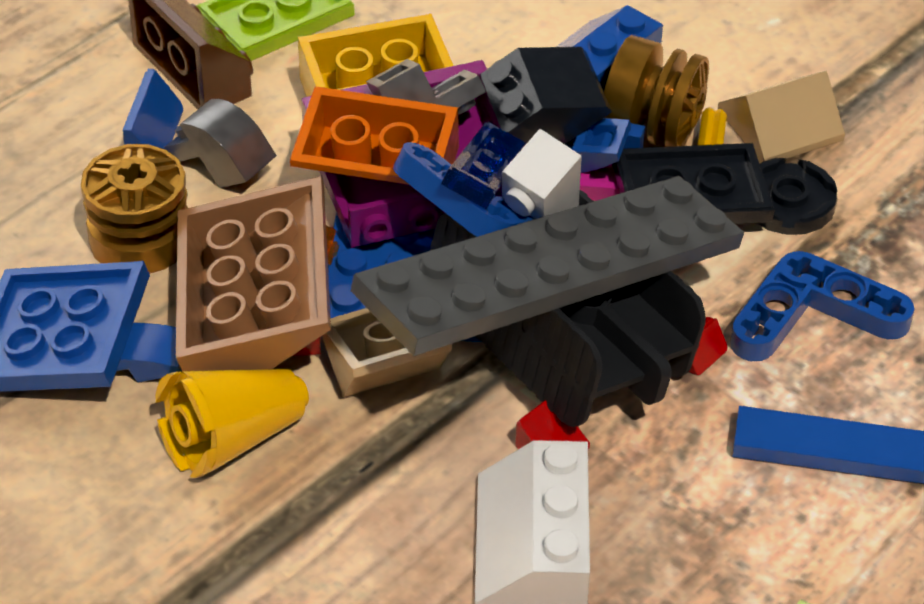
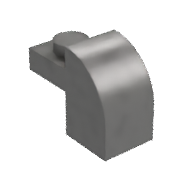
(410, 83)
(225, 142)

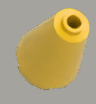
(225, 413)

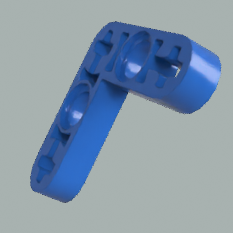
(426, 170)
(806, 291)

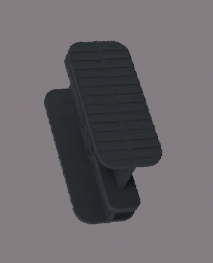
(598, 344)

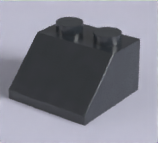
(545, 91)

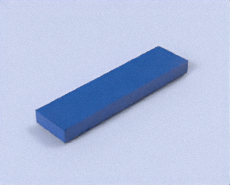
(829, 444)

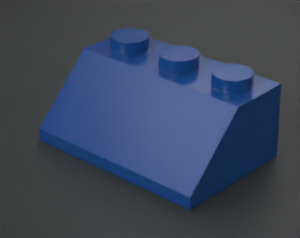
(606, 34)

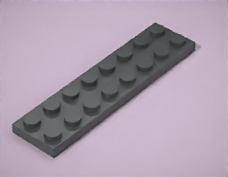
(544, 264)

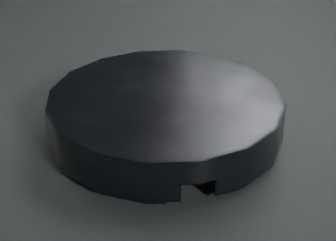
(800, 194)

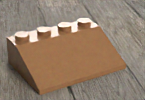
(252, 278)

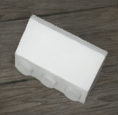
(534, 526)

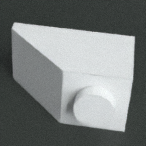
(542, 178)

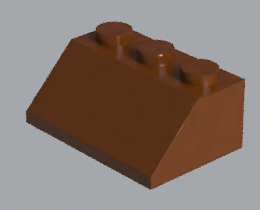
(190, 51)

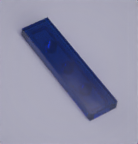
(480, 165)

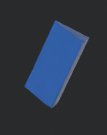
(153, 113)

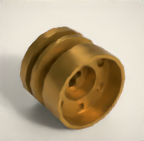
(665, 95)
(134, 205)

